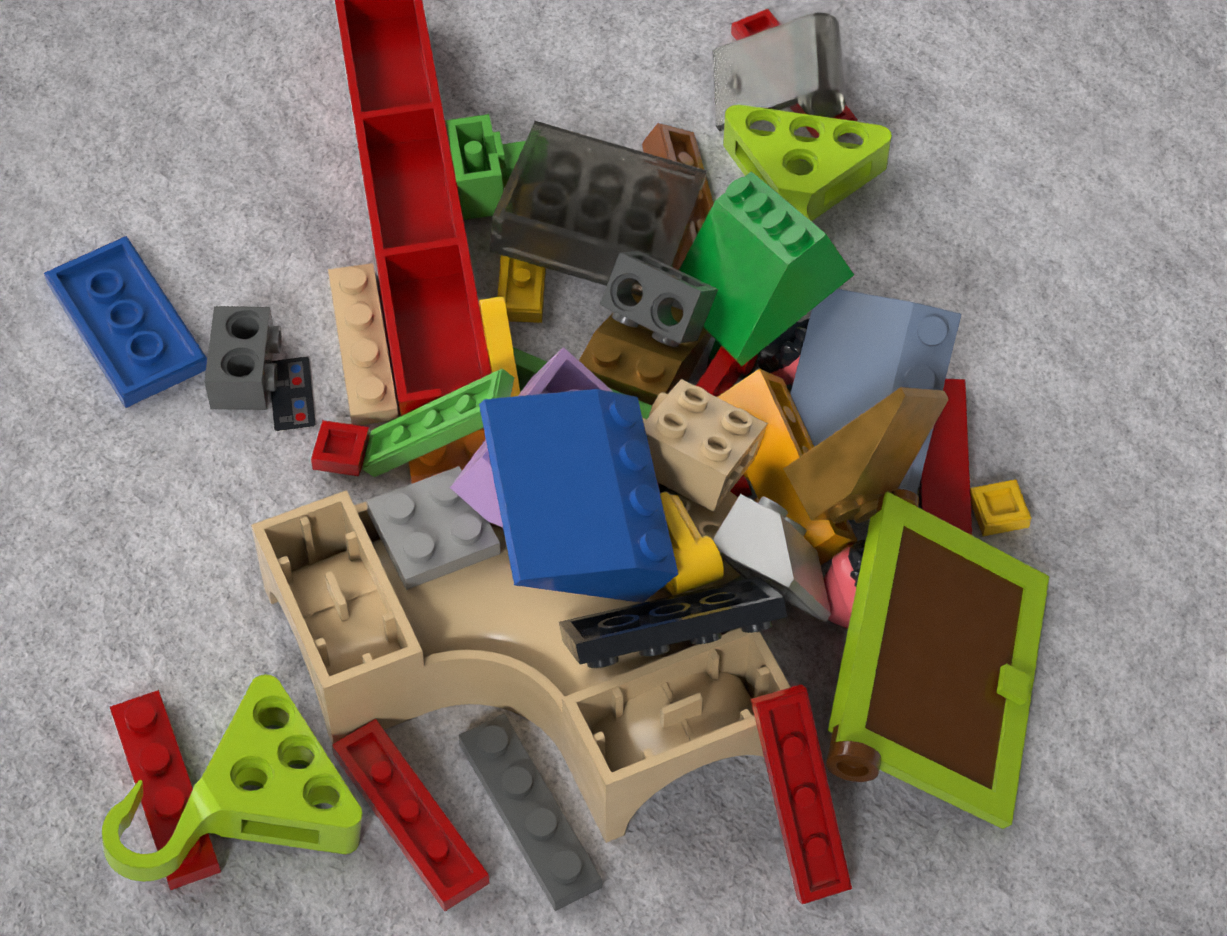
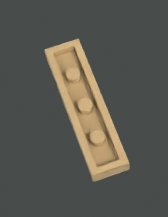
(363, 344)

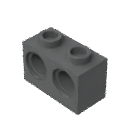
(660, 288)
(241, 358)

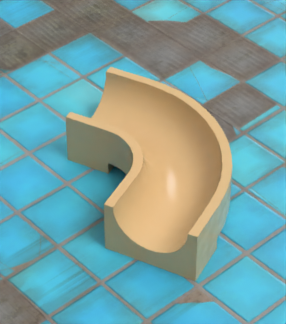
(501, 646)

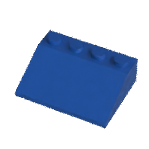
(578, 494)

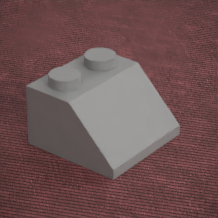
(768, 545)

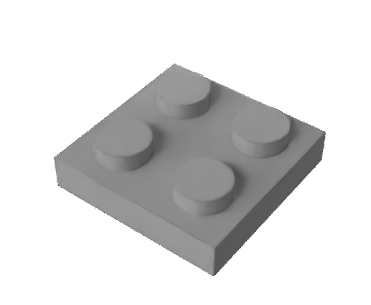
(431, 529)

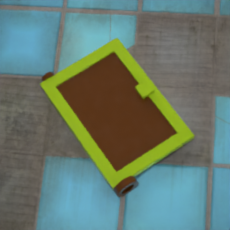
(938, 662)

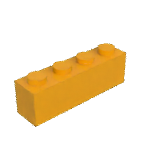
(782, 443)

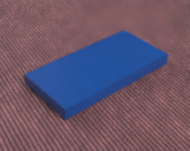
(126, 321)

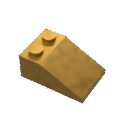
(636, 362)
(865, 457)

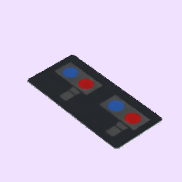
(293, 398)

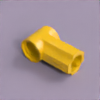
(695, 556)

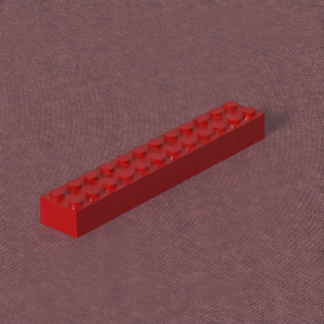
(412, 201)

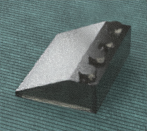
(587, 200)

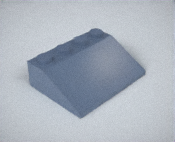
(862, 352)

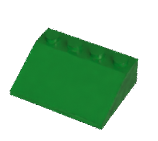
(764, 263)

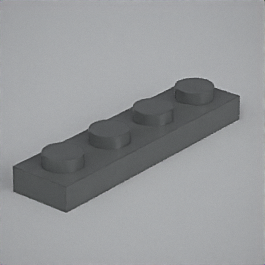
(530, 812)

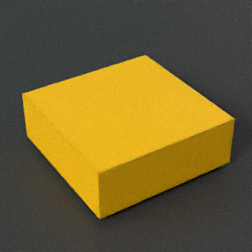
(999, 507)

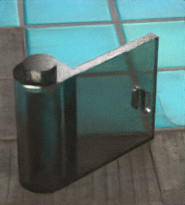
(783, 68)

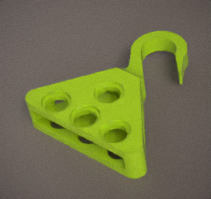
(831, 167)
(274, 814)

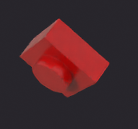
(340, 448)

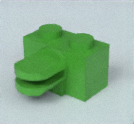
(480, 164)

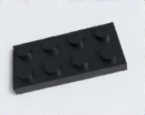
(673, 619)

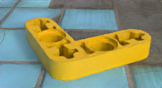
(498, 338)

